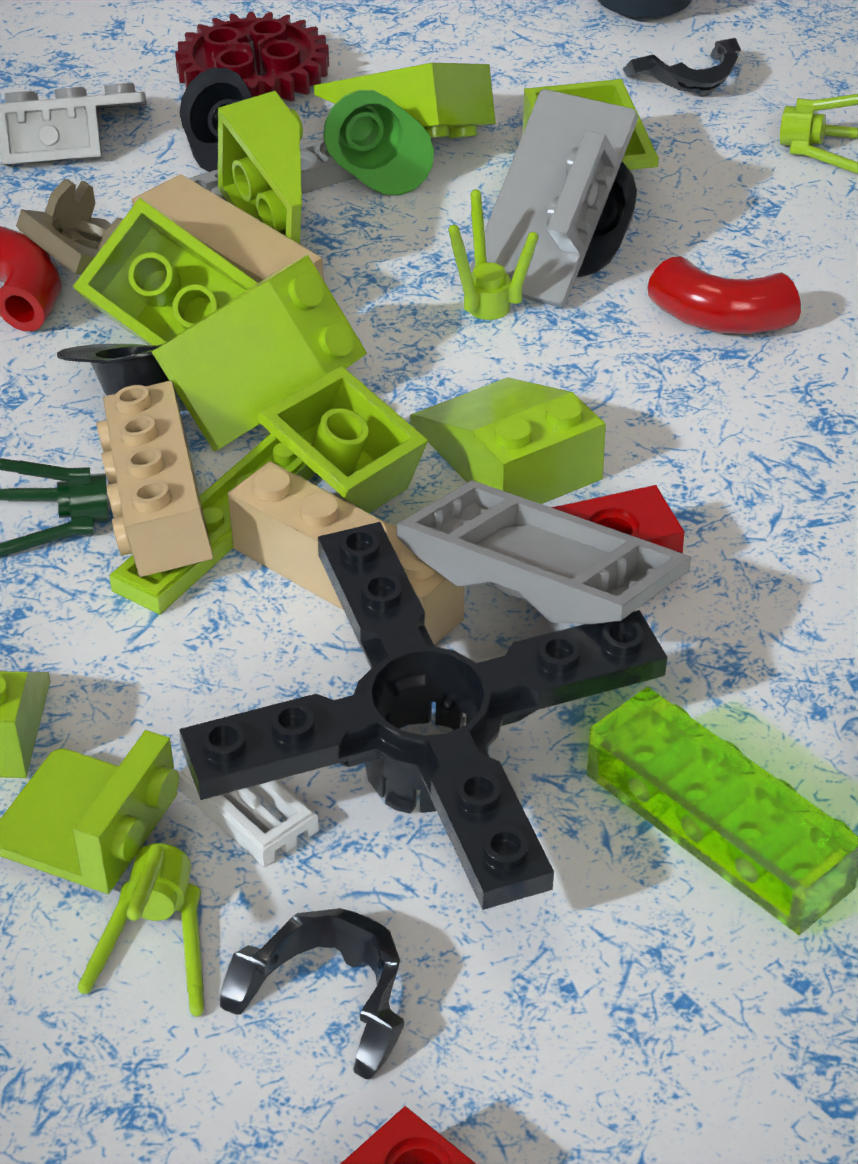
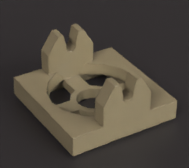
(67, 226)

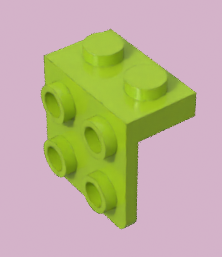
(89, 815)

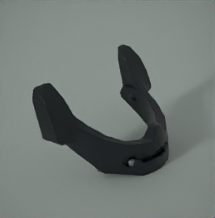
(685, 78)
(359, 941)

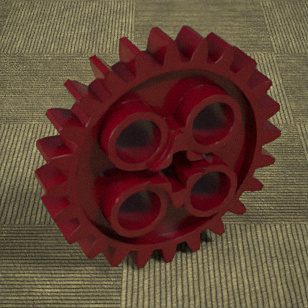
(280, 51)

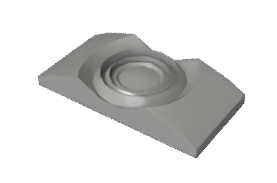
(539, 554)

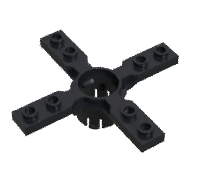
(398, 691)

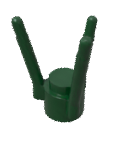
(78, 496)

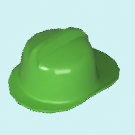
(378, 142)

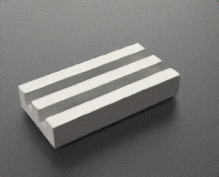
(248, 834)

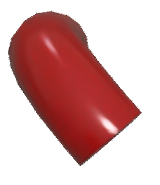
(28, 279)
(721, 302)

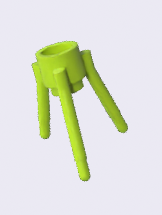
(803, 127)
(489, 288)
(155, 892)

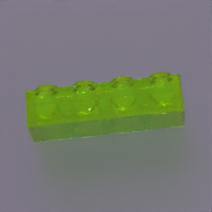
(724, 809)

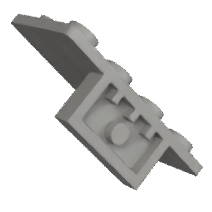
(60, 126)
(557, 190)

